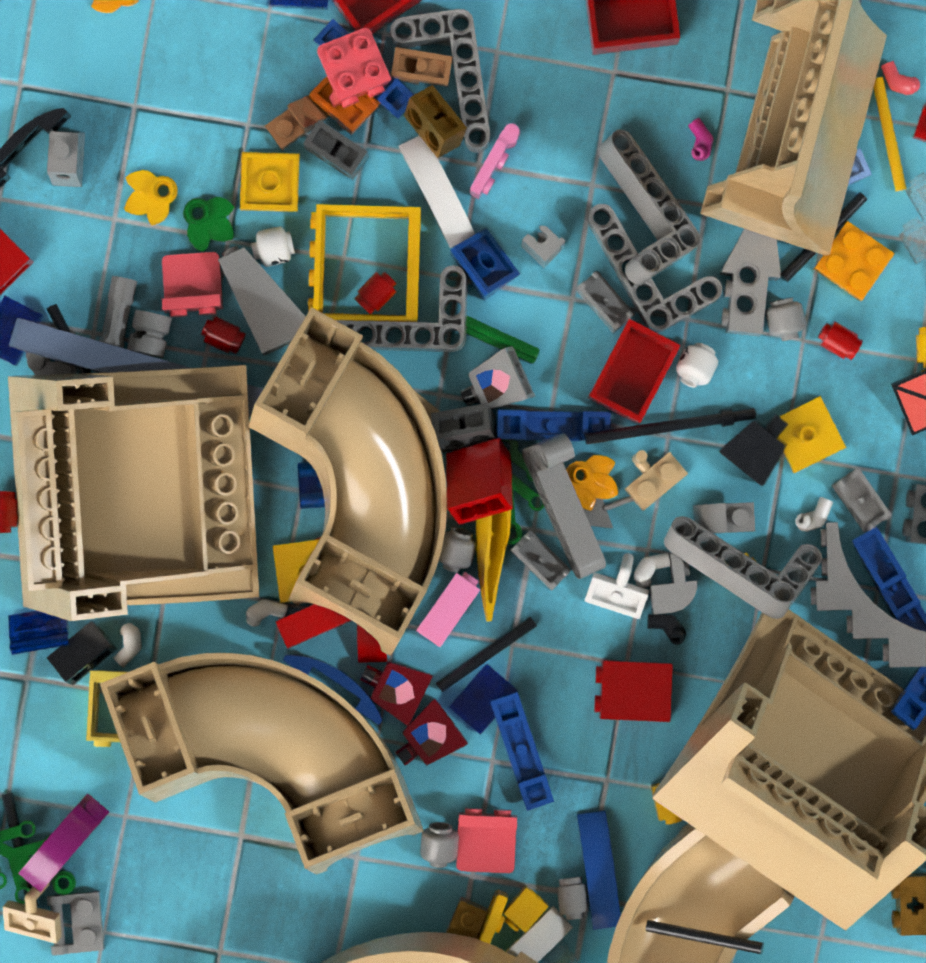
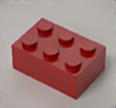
(372, 13)
(631, 24)
(634, 371)

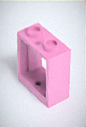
(449, 608)

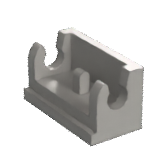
(545, 247)
(605, 301)
(861, 500)
(540, 560)

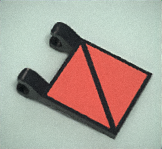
(912, 400)

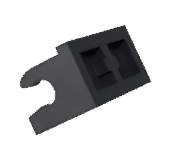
(84, 653)

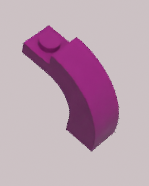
(63, 842)

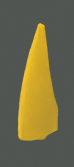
(491, 542)

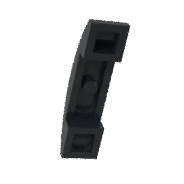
(22, 137)

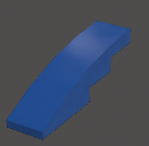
(890, 579)

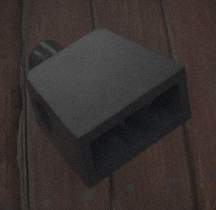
(757, 448)

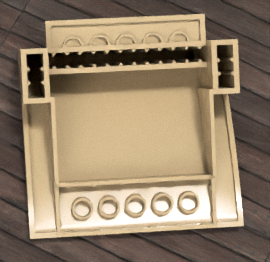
(803, 123)
(133, 489)
(807, 771)

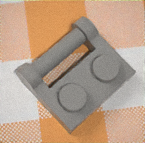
(86, 922)

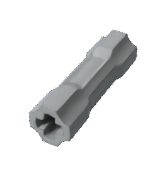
(119, 303)

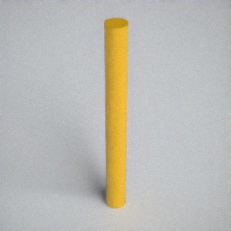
(889, 135)

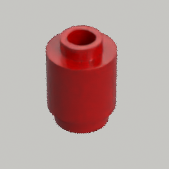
(376, 292)
(223, 335)
(840, 340)
(8, 511)

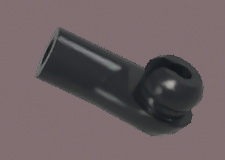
(670, 625)

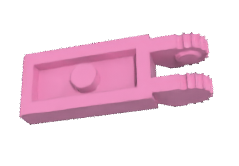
(495, 159)

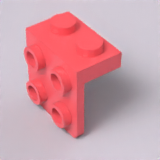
(353, 67)
(192, 284)
(486, 841)

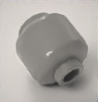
(785, 318)
(457, 549)
(439, 844)

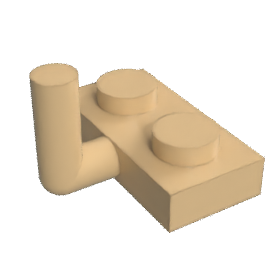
(655, 479)
(30, 920)

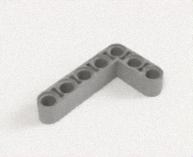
(461, 66)
(655, 205)
(656, 302)
(410, 329)
(562, 503)
(740, 573)

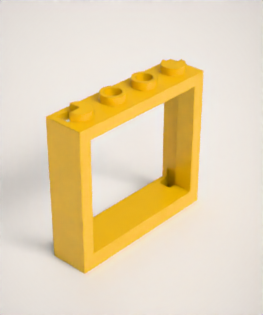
(317, 251)

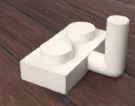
(618, 593)

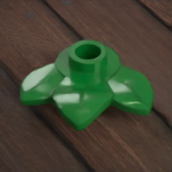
(211, 225)

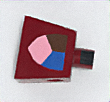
(397, 689)
(430, 736)

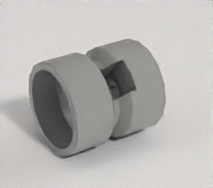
(149, 333)

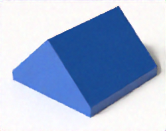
(484, 263)

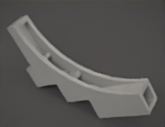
(841, 592)

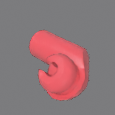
(898, 82)

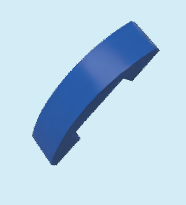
(395, 95)
(544, 424)
(912, 701)
(365, 706)
(522, 751)
(599, 869)

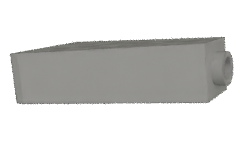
(264, 304)

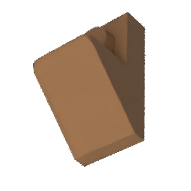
(421, 66)
(295, 121)

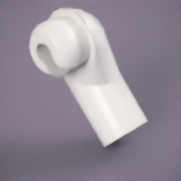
(814, 519)
(647, 567)
(264, 608)
(131, 642)

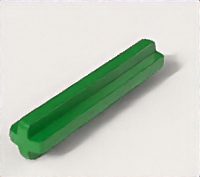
(500, 339)

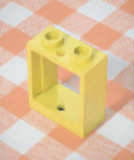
(100, 739)

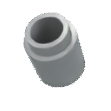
(572, 898)

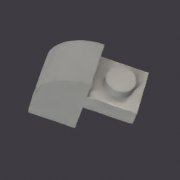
(725, 517)
(675, 595)

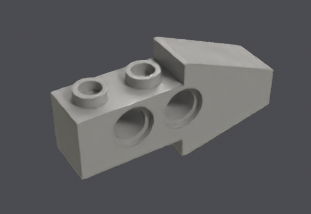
(760, 256)

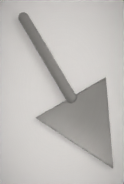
(599, 516)

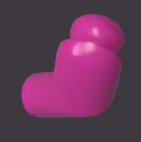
(703, 142)

